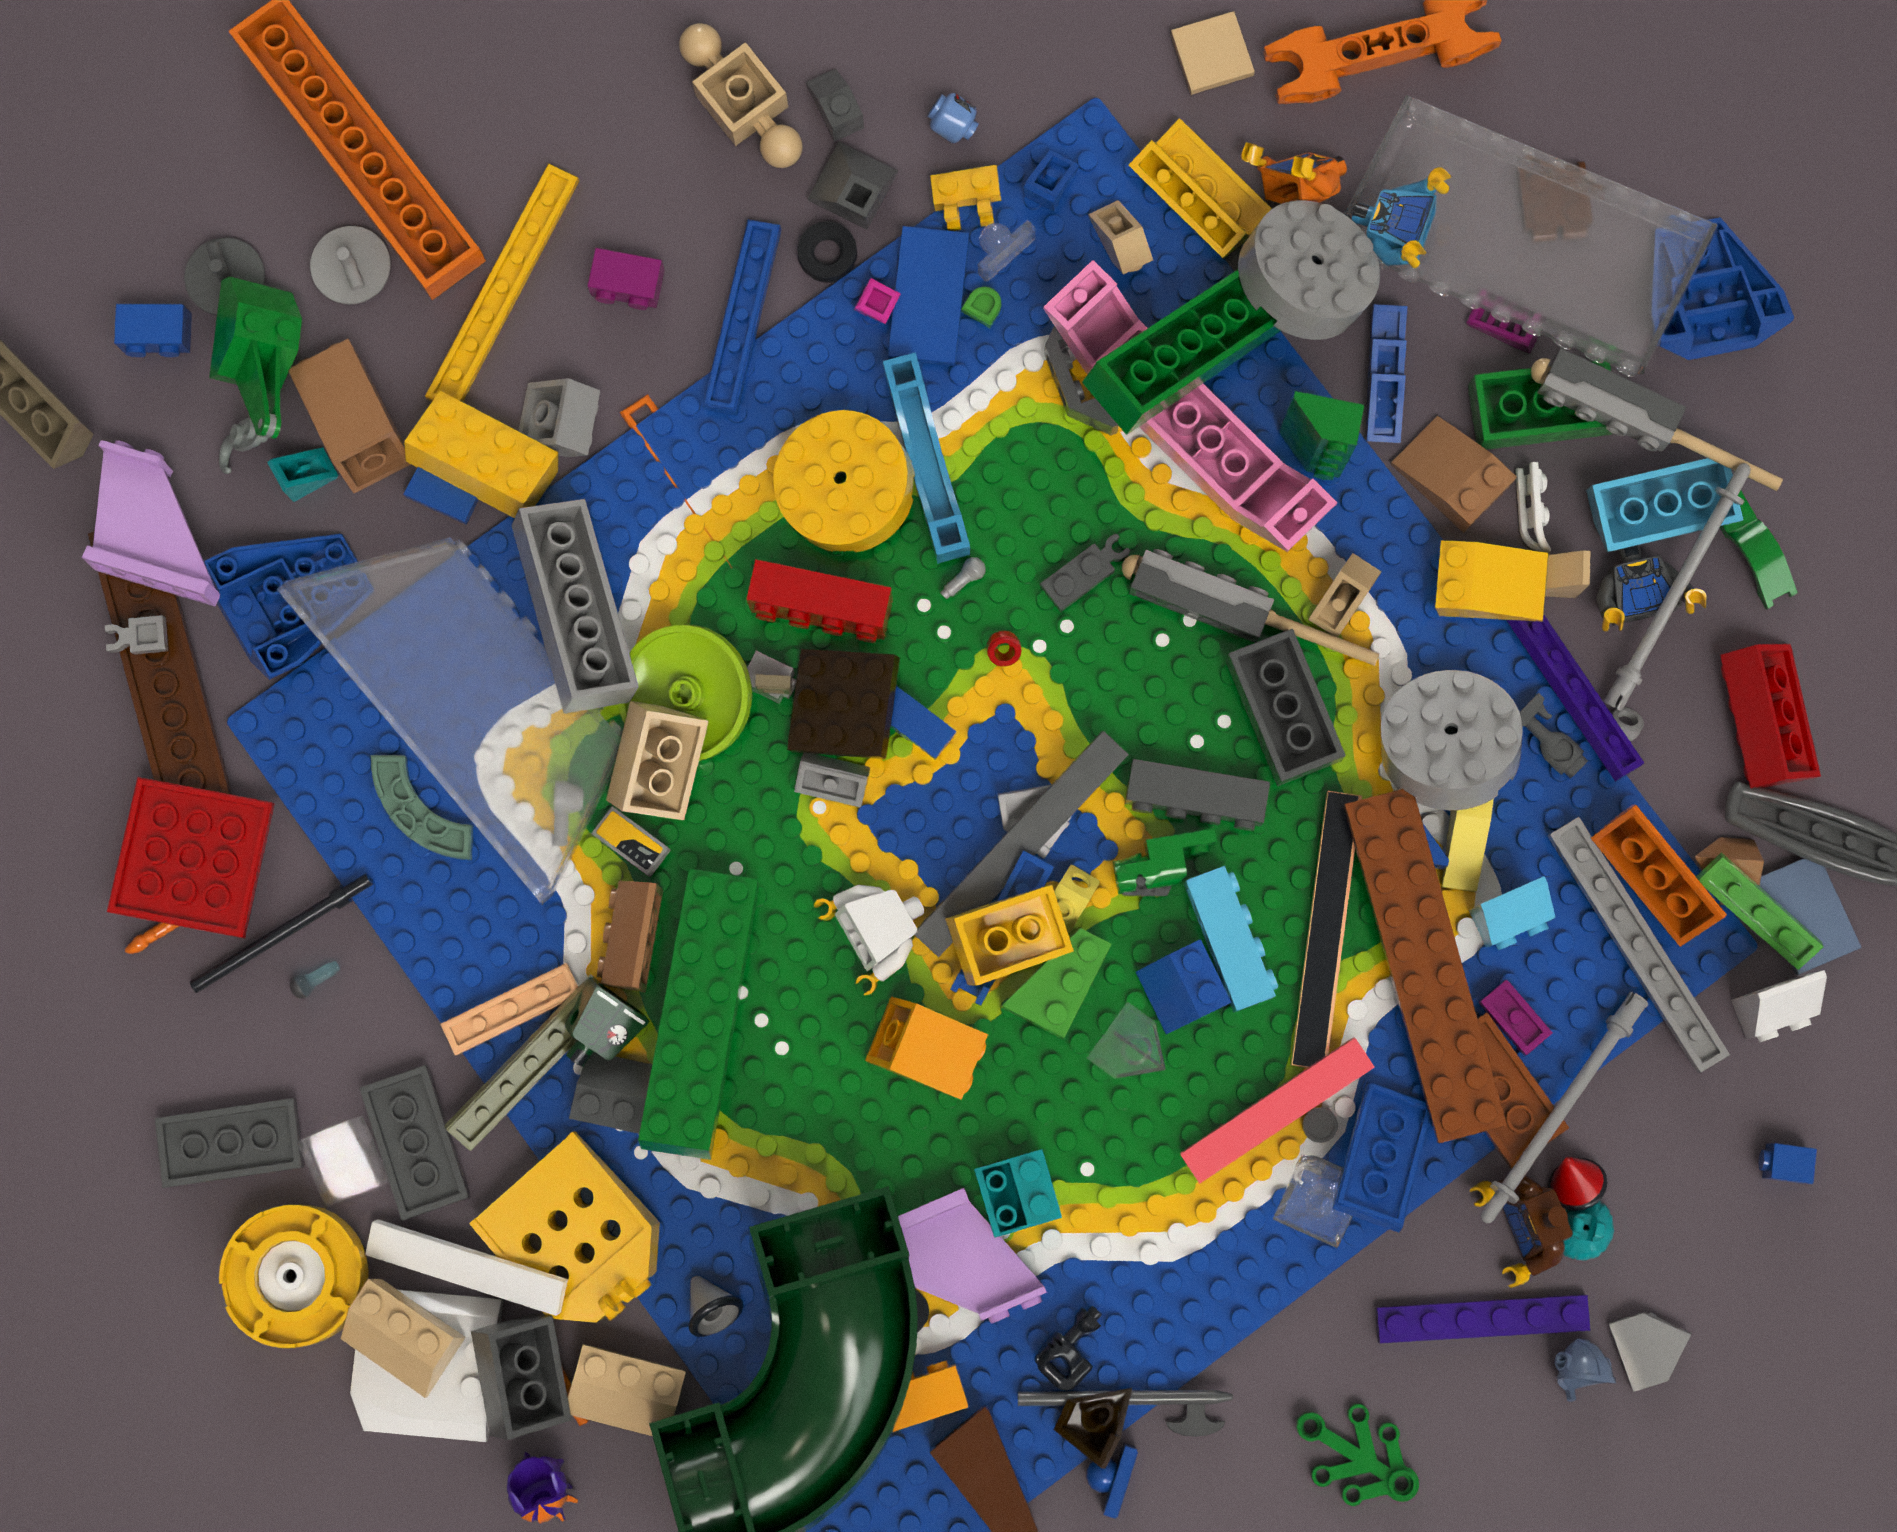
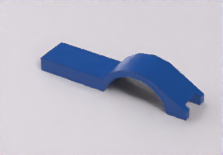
(1026, 876)

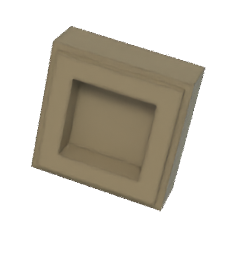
(773, 684)

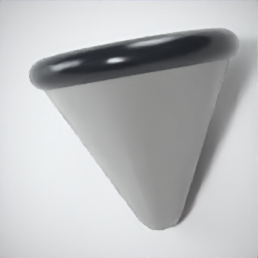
(711, 1308)

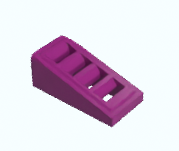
(1513, 339)

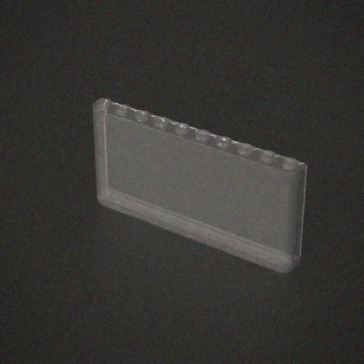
(1540, 238)

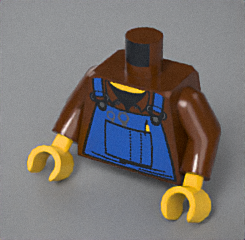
(1537, 1226)

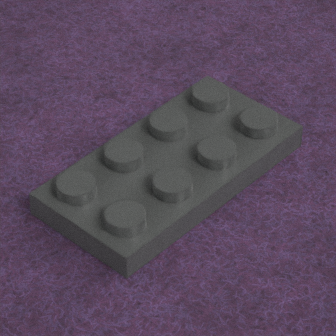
(229, 1142)
(414, 1142)

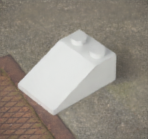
(1780, 1006)

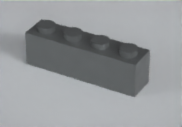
(1197, 793)

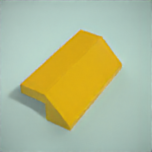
(1201, 188)

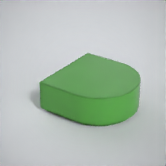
(983, 306)

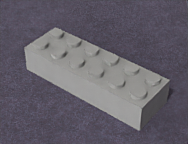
(574, 606)

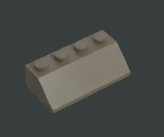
(39, 413)

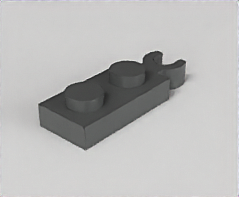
(1082, 574)

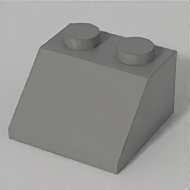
(560, 415)

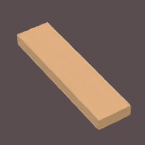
(509, 1009)

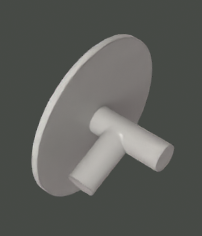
(350, 265)

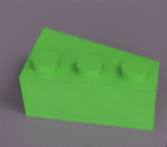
(1059, 987)

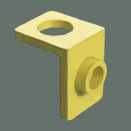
(1073, 898)

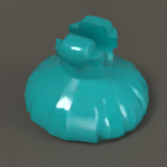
(1593, 1241)

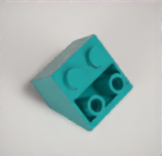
(1018, 1193)

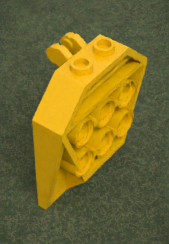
(555, 1183)

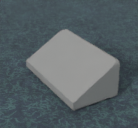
(832, 779)

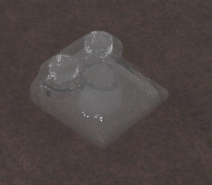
(1310, 1199)

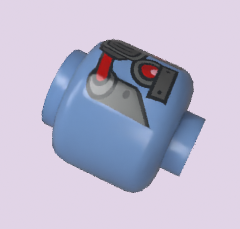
(953, 118)

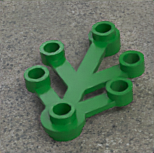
(1362, 1458)

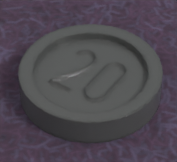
(1319, 1125)

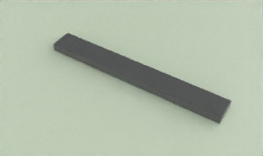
(1027, 834)

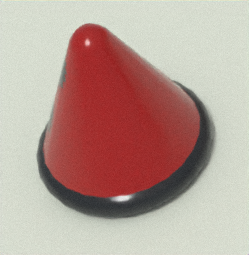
(1578, 1183)

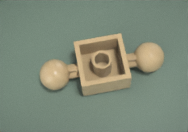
(740, 94)

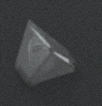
(1129, 1045)

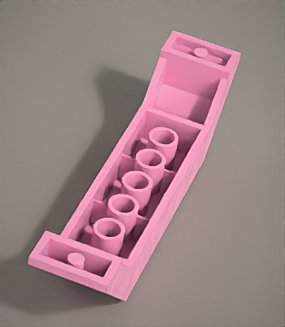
(1197, 428)

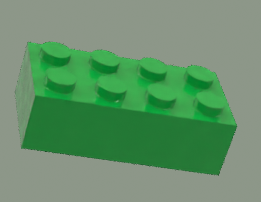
(1513, 414)

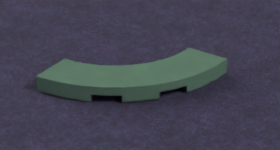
(412, 816)

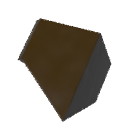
(1095, 1423)

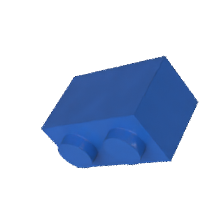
(153, 329)

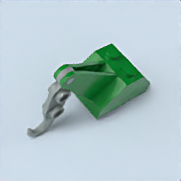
(254, 350)

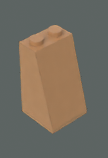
(349, 416)

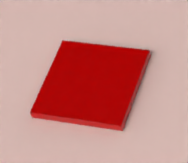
(191, 857)

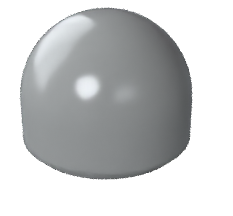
(1631, 732)

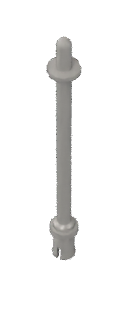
(1630, 674)
(1618, 1027)

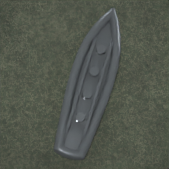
(1816, 832)

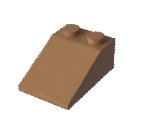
(1453, 472)

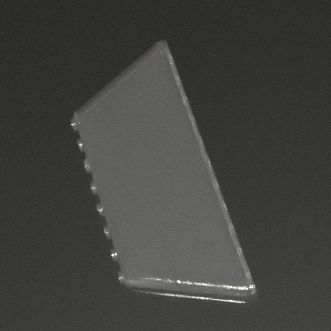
(467, 697)

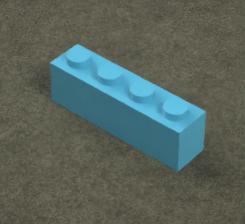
(1230, 939)

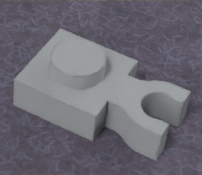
(142, 636)

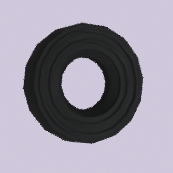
(827, 231)

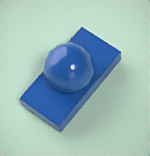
(1113, 1479)

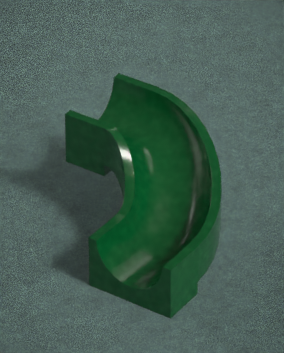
(826, 1387)

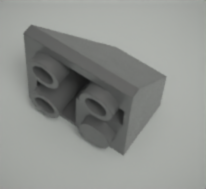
(852, 185)

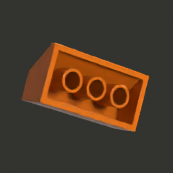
(1658, 875)

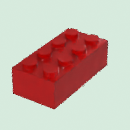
(819, 600)

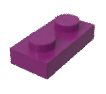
(1515, 1017)

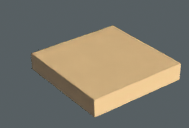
(1212, 53)

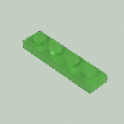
(1759, 911)

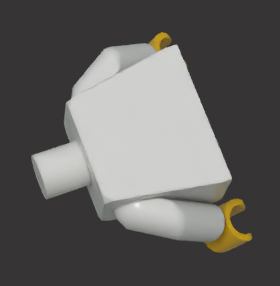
(876, 927)

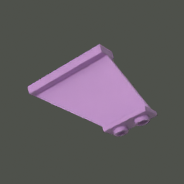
(143, 528)
(963, 1262)

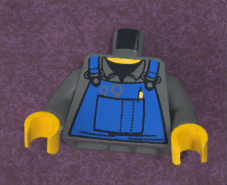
(1638, 589)

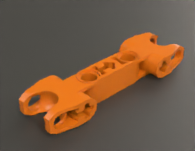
(1322, 61)

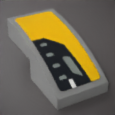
(631, 841)

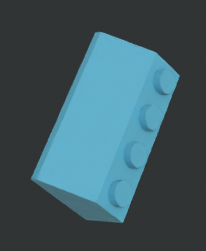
(1659, 503)

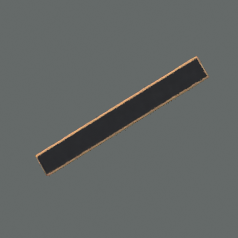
(1325, 933)

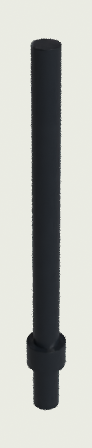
(337, 898)

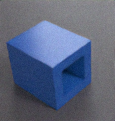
(1788, 1163)

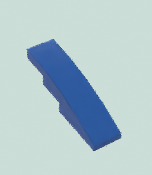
(1386, 373)
(920, 725)

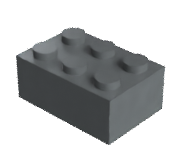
(521, 1376)

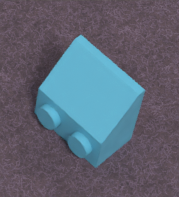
(1513, 913)

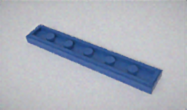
(742, 317)

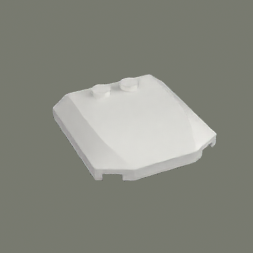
(456, 1401)

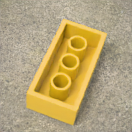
(481, 455)

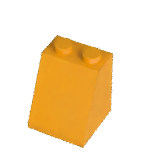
(927, 1047)

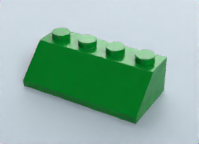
(1322, 432)

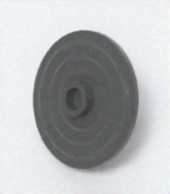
(215, 262)

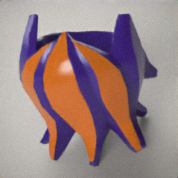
(538, 1489)

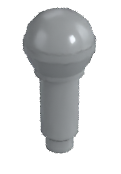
(972, 570)

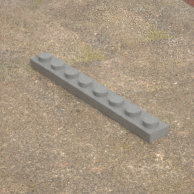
(1638, 945)

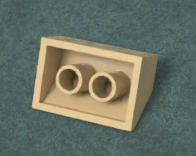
(656, 761)
(400, 1336)
(623, 1389)

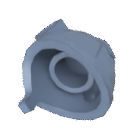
(1582, 1366)

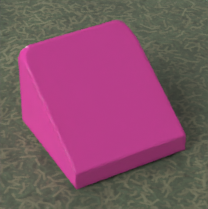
(877, 301)

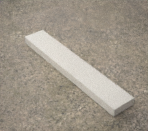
(466, 1267)

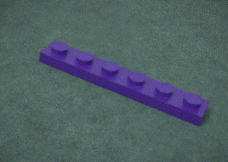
(1578, 696)
(1482, 1319)

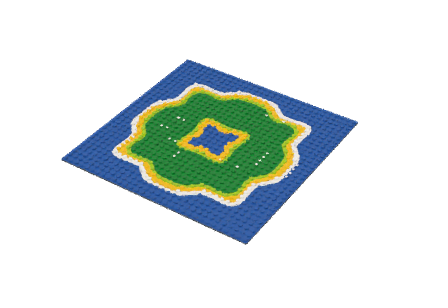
(801, 1111)

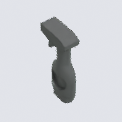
(1555, 747)

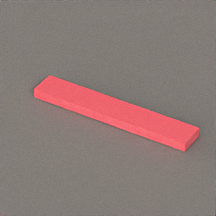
(1276, 1110)

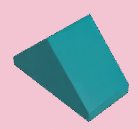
(303, 472)

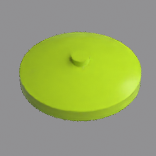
(697, 675)

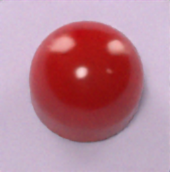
(1009, 657)

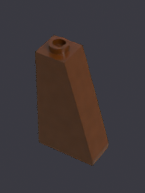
(983, 1473)

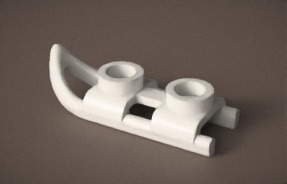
(1537, 515)

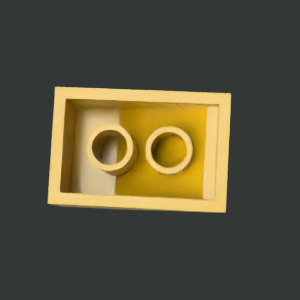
(1490, 581)
(1009, 935)

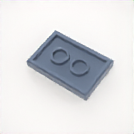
(1812, 899)

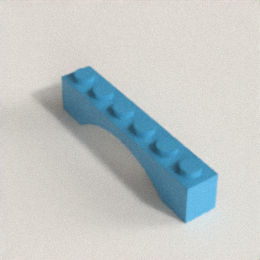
(923, 446)

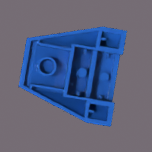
(1728, 302)

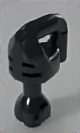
(1063, 1347)

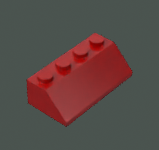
(1769, 715)

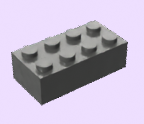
(1285, 707)

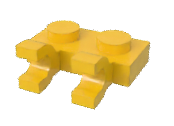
(966, 188)

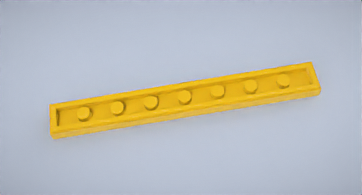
(504, 284)

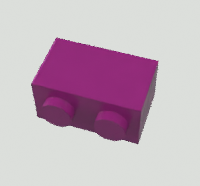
(625, 279)

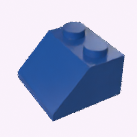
(1183, 987)

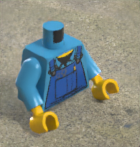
(1402, 219)

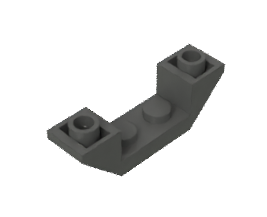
(1071, 391)

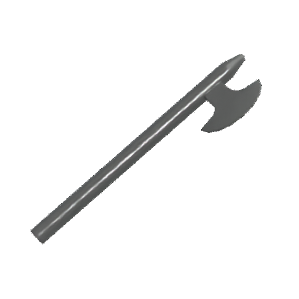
(1193, 1424)

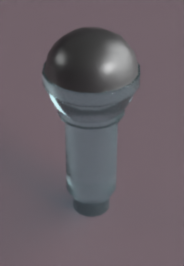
(303, 985)

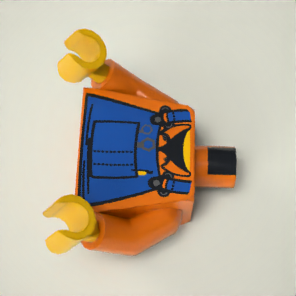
(1298, 177)

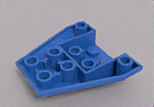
(255, 610)

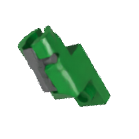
(1162, 864)

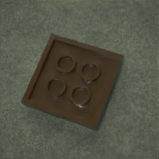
(843, 703)

